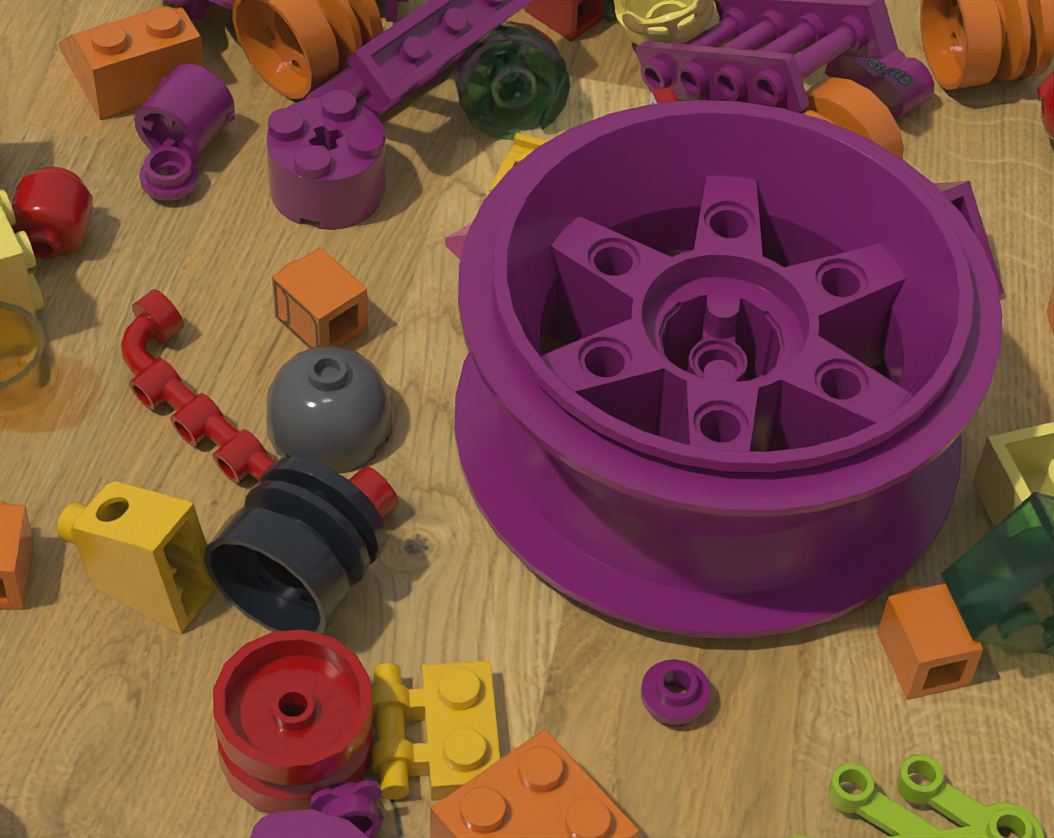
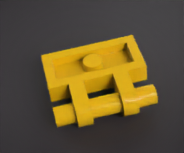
(458, 726)

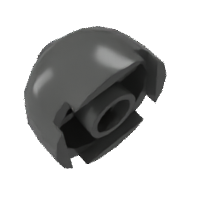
(329, 408)

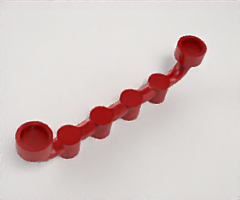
(198, 414)

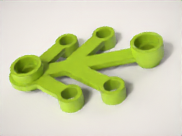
(974, 817)

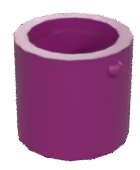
(185, 111)

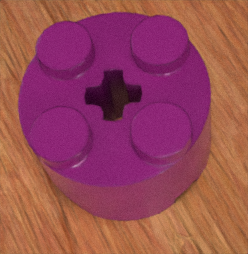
(326, 160)

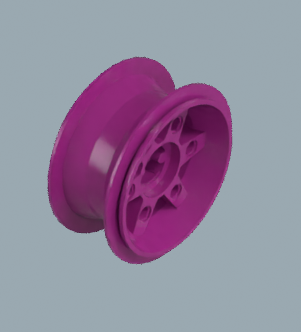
(716, 411)

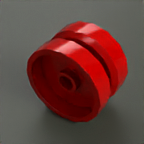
(292, 719)

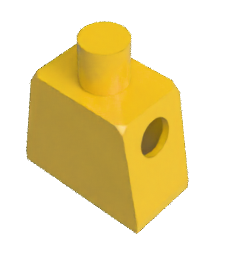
(142, 551)

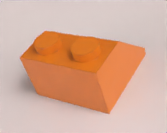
(127, 58)

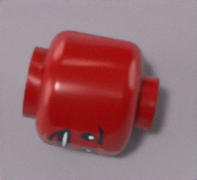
(52, 211)

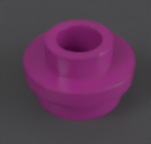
(168, 174)
(670, 707)

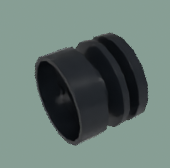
(296, 546)

